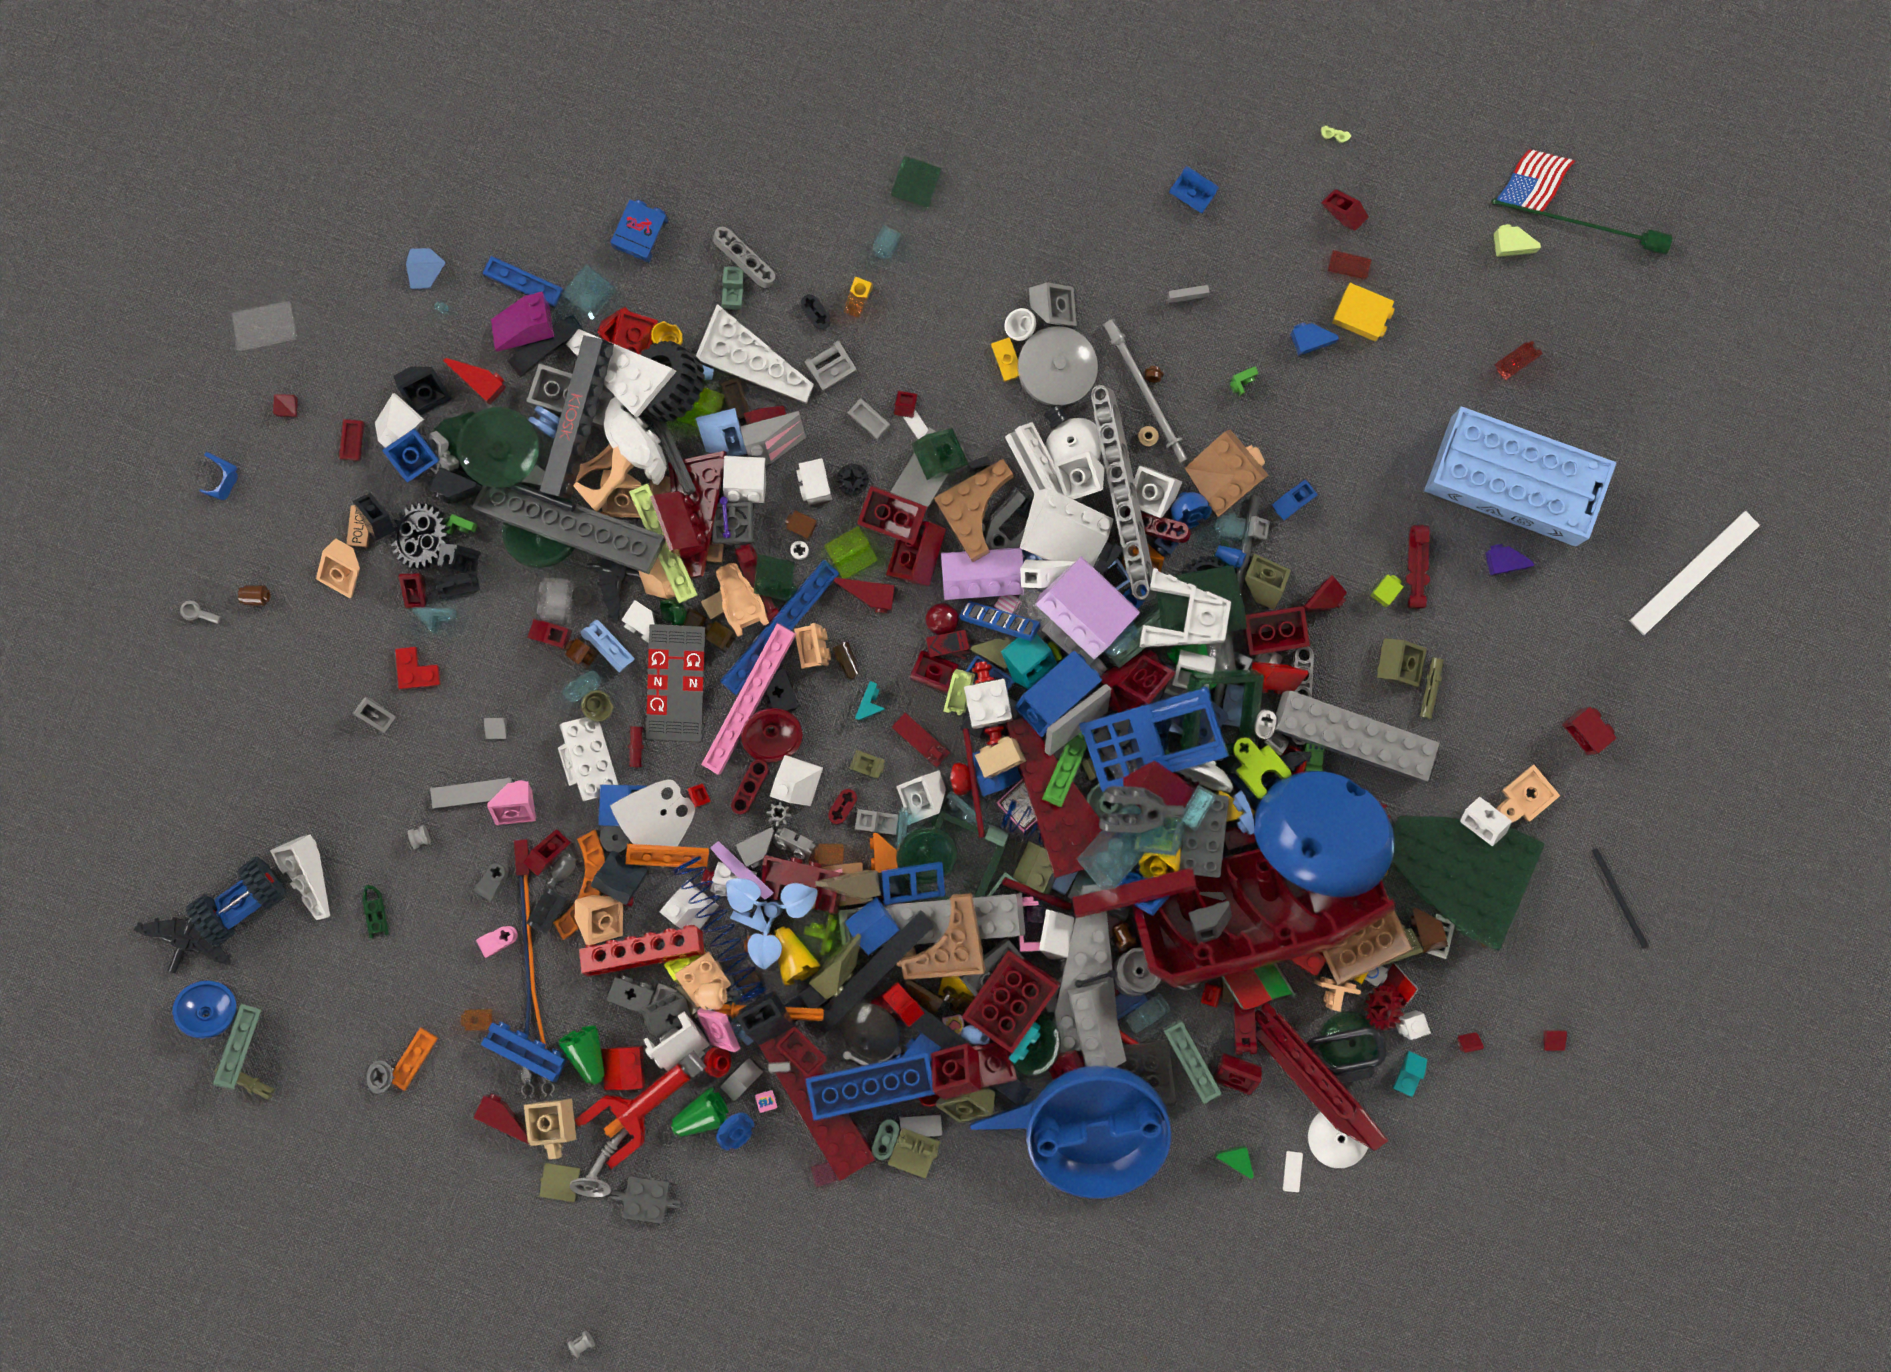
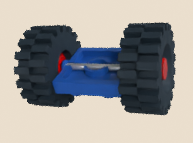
(217, 917)

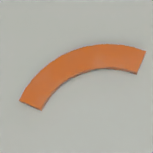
(593, 859)

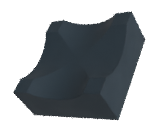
(618, 878)

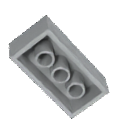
(551, 388)

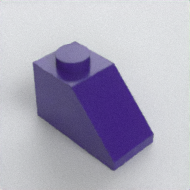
(1505, 560)

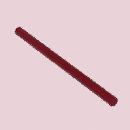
(973, 783)

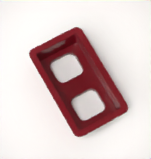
(796, 1057)

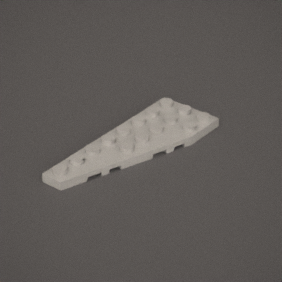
(1087, 958)

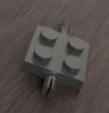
(646, 1200)

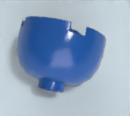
(1190, 508)

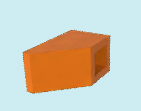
(884, 854)

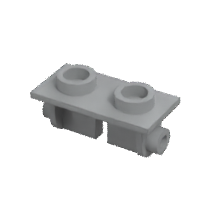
(785, 841)

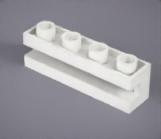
(1034, 458)

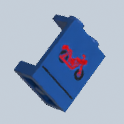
(638, 230)

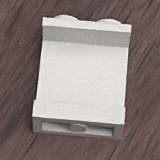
(678, 1045)

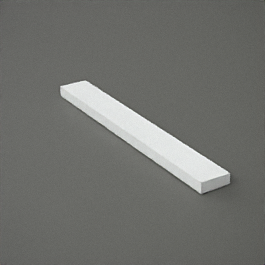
(1694, 573)

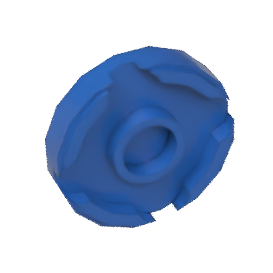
(735, 1131)

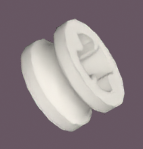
(803, 545)

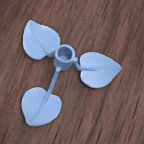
(797, 900)

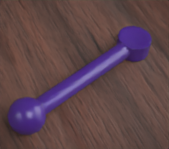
(723, 500)

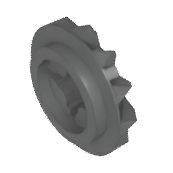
(374, 1073)

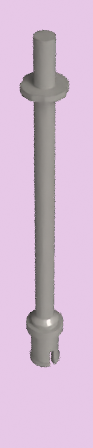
(1118, 340)

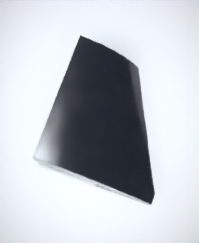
(1107, 557)

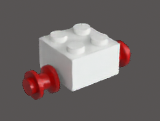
(988, 703)

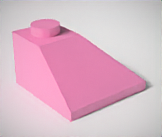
(513, 804)

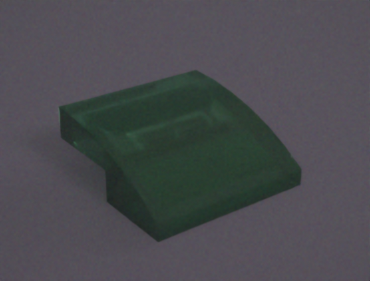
(916, 181)

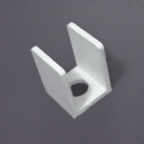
(1194, 662)

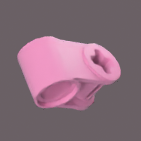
(494, 941)

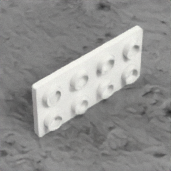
(586, 757)

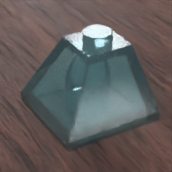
(588, 291)
(1162, 839)

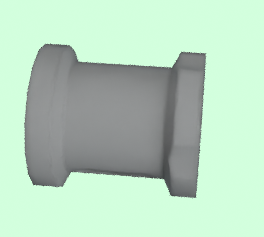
(581, 1344)

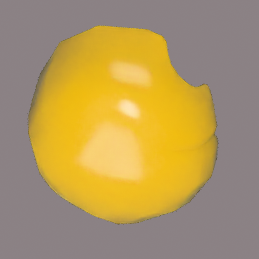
(666, 332)

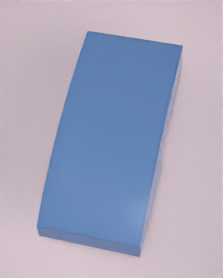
(1246, 819)

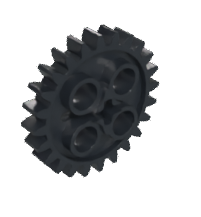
(416, 519)

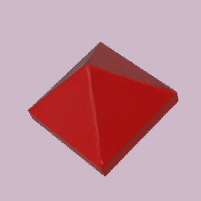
(698, 795)
(1211, 995)

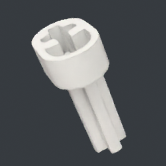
(1263, 728)

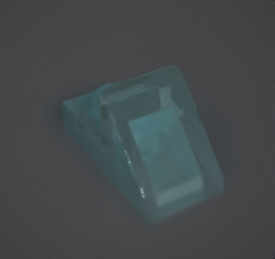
(430, 615)

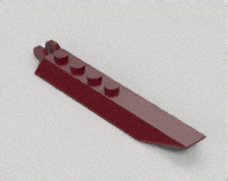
(1316, 1079)

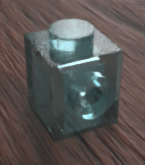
(1230, 527)

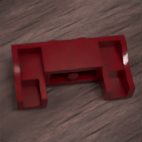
(783, 872)

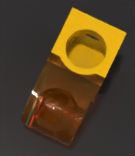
(857, 297)

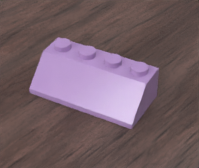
(989, 576)

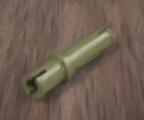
(1430, 694)
(253, 1085)

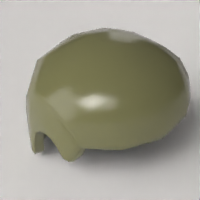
(596, 704)

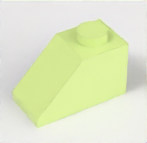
(1514, 241)

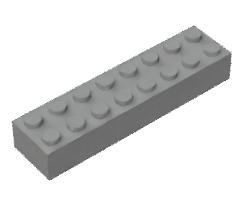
(1355, 736)
(995, 916)

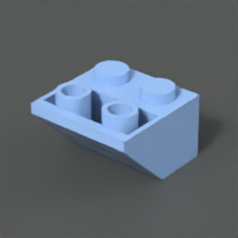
(722, 433)

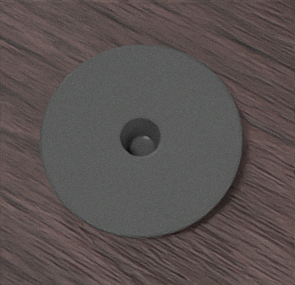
(614, 839)

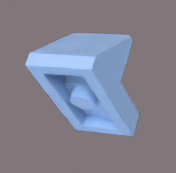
(758, 921)

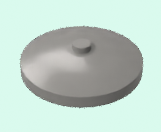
(1057, 366)

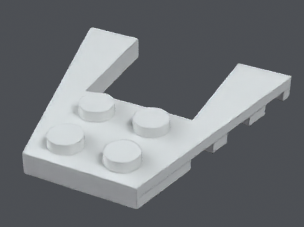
(1205, 616)

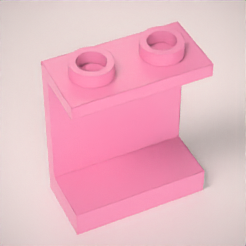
(1030, 945)

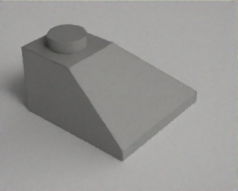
(1054, 303)

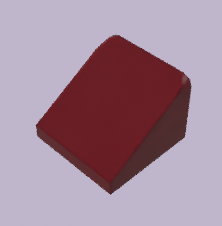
(905, 404)
(1554, 1040)
(1470, 1042)

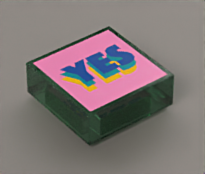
(766, 1101)

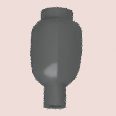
(562, 868)

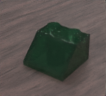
(939, 453)

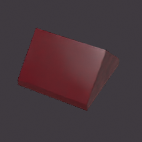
(933, 672)
(1238, 1074)

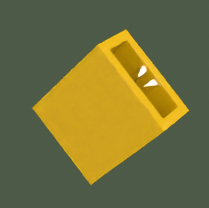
(1363, 312)

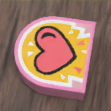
(955, 1023)

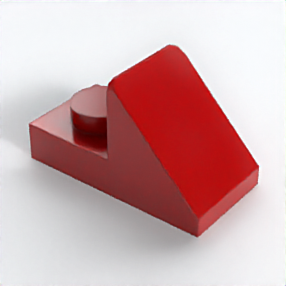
(903, 1004)

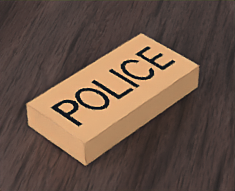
(357, 531)

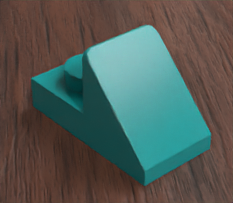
(866, 707)
(1410, 1073)

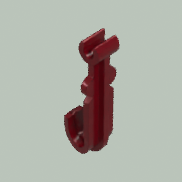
(747, 560)
(1418, 564)

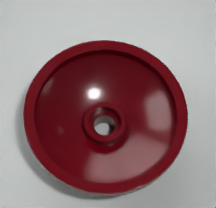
(774, 743)

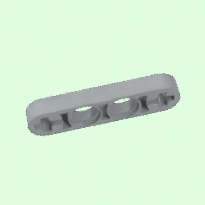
(746, 255)

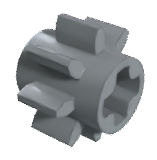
(779, 808)

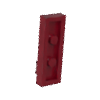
(920, 740)

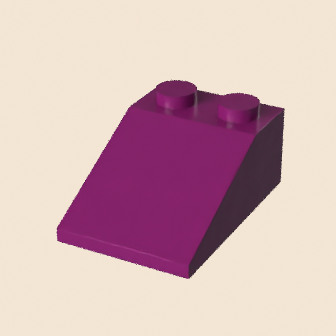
(522, 323)

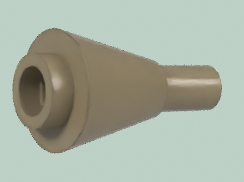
(691, 1006)

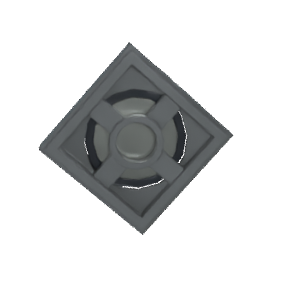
(738, 524)

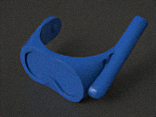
(228, 481)

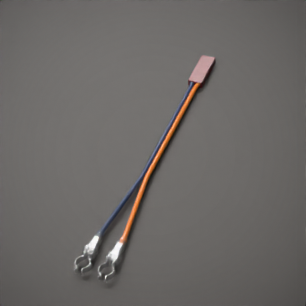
(521, 852)

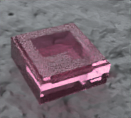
(823, 1174)

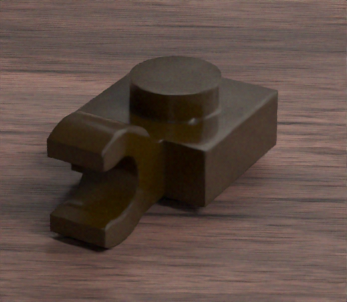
(958, 1003)

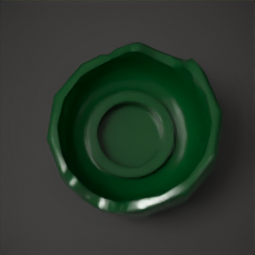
(673, 611)

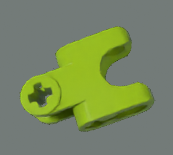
(1257, 763)

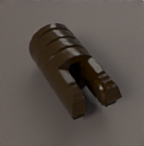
(846, 659)

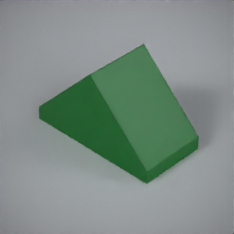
(1237, 1158)

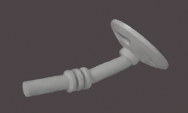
(591, 1182)

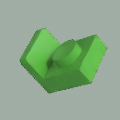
(1245, 377)
(463, 525)

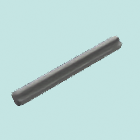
(674, 457)

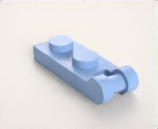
(607, 645)

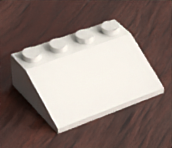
(1064, 529)

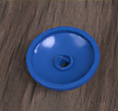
(201, 999)

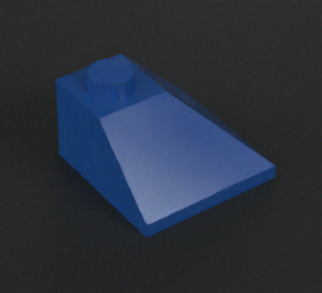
(410, 455)
(997, 783)

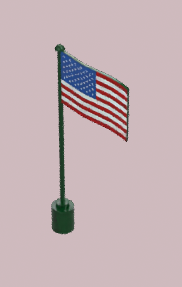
(1536, 184)

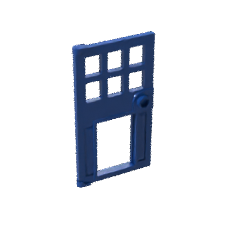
(1147, 737)

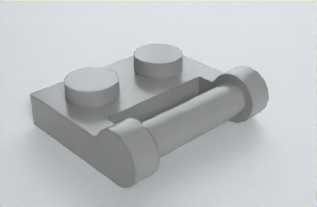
(833, 371)

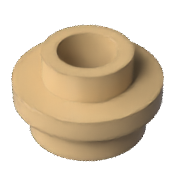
(1148, 442)

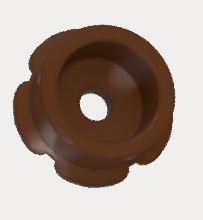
(1153, 374)

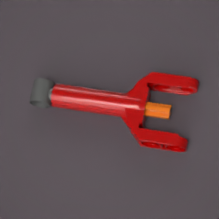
(632, 1112)

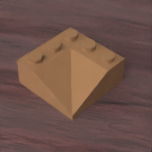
(1225, 472)

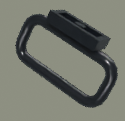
(1356, 1070)

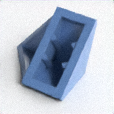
(423, 267)

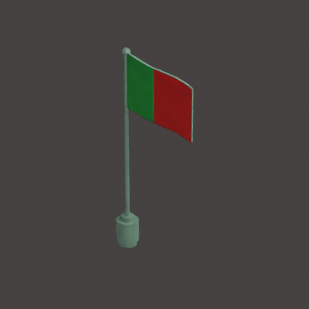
(1258, 985)

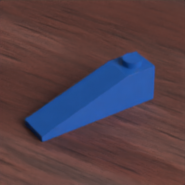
(1010, 1119)

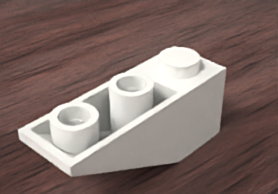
(1042, 572)

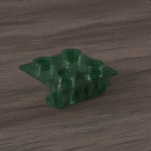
(774, 577)

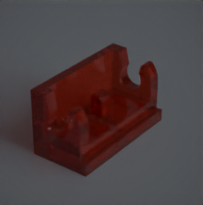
(1517, 360)

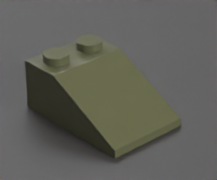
(837, 969)

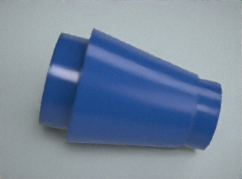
(1231, 556)

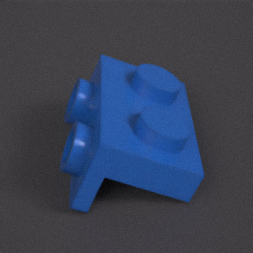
(1194, 189)

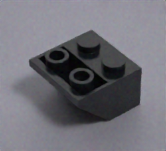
(765, 1018)

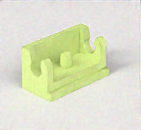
(956, 696)

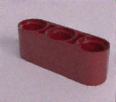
(741, 793)

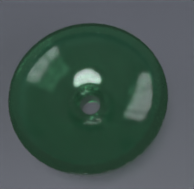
(939, 849)
(1340, 1052)
(1043, 1058)

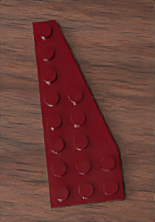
(1063, 829)

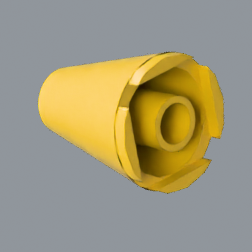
(1159, 864)
(795, 959)

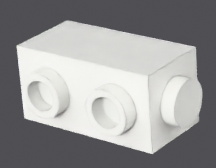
(1413, 1025)

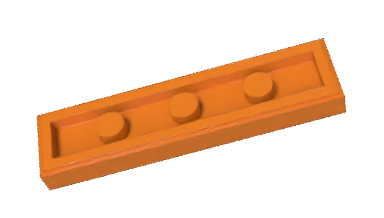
(665, 855)

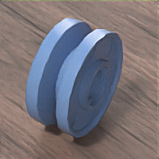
(546, 423)

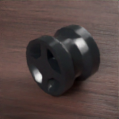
(1055, 416)

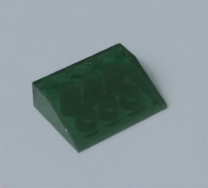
(1218, 581)

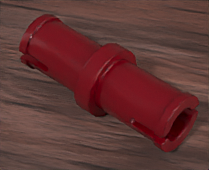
(635, 746)

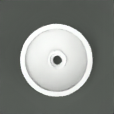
(1084, 435)
(1208, 776)
(1327, 1149)

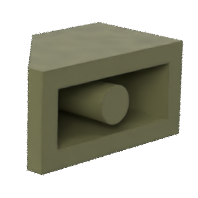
(992, 651)

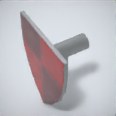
(1401, 983)

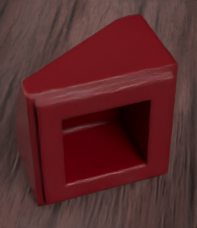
(285, 405)

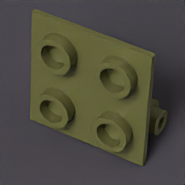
(914, 1153)

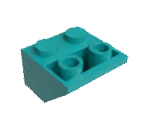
(1028, 660)

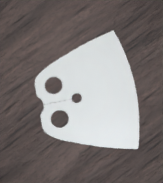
(641, 817)

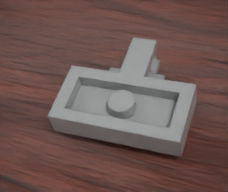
(440, 446)

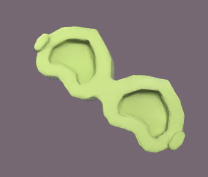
(1340, 136)

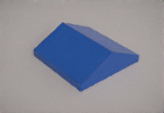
(873, 925)

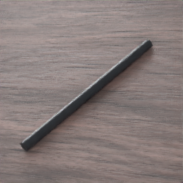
(1619, 898)

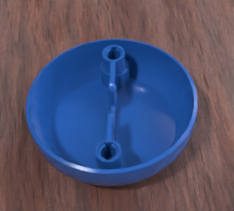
(1325, 833)
(1098, 1132)

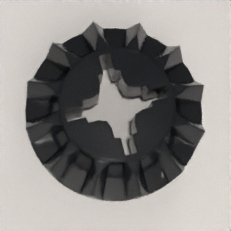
(860, 484)

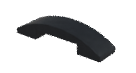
(534, 352)

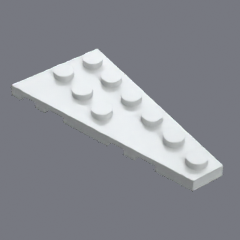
(742, 354)
(630, 376)

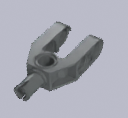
(999, 518)
(1137, 822)

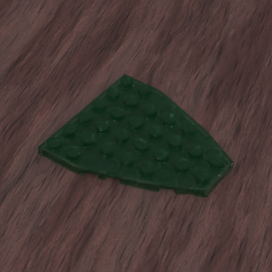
(1465, 875)

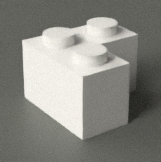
(815, 482)

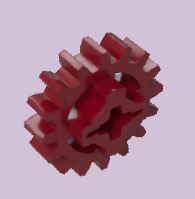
(1384, 1008)

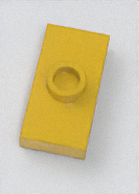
(1006, 359)

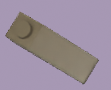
(855, 885)

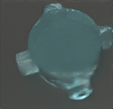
(441, 307)

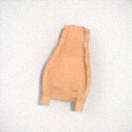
(739, 601)

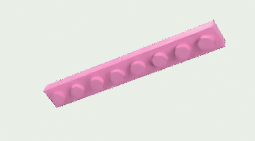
(748, 698)

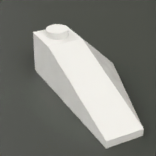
(303, 865)

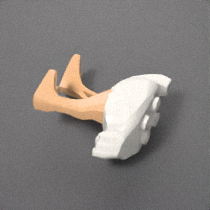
(628, 448)

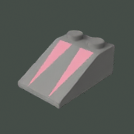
(773, 436)

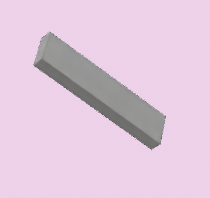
(466, 793)

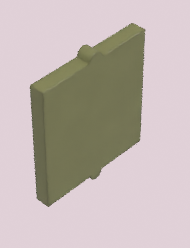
(557, 1181)

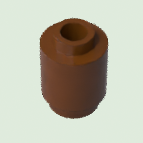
(254, 595)

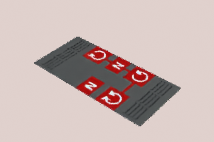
(675, 682)

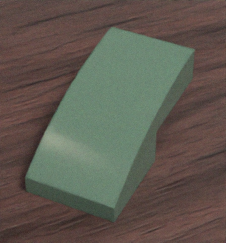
(732, 288)
(996, 835)

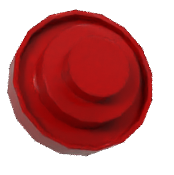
(717, 1062)

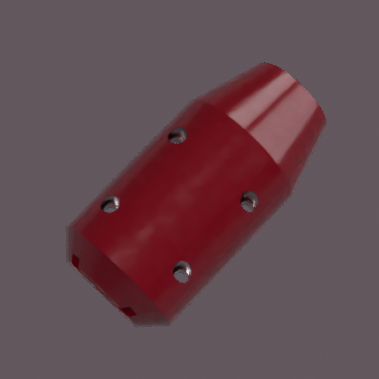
(1267, 925)

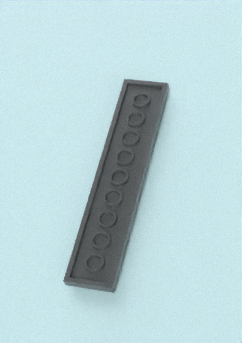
(579, 529)

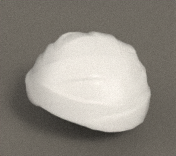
(1020, 324)

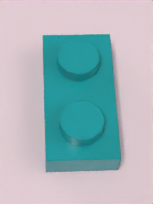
(1031, 1036)

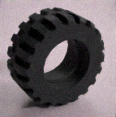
(682, 387)

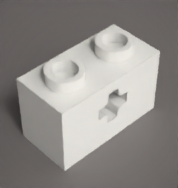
(1486, 821)

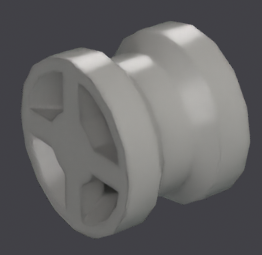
(419, 836)

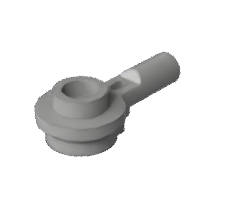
(191, 611)

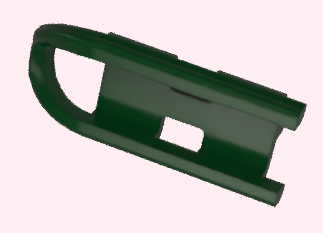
(373, 907)

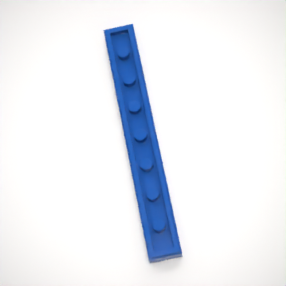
(788, 617)

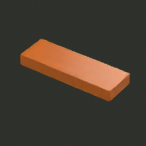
(413, 1058)

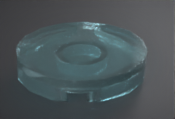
(1123, 641)

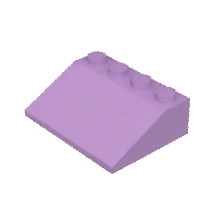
(1087, 607)

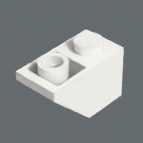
(639, 619)

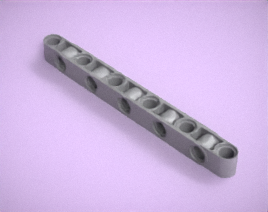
(1123, 491)

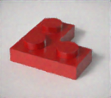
(411, 674)

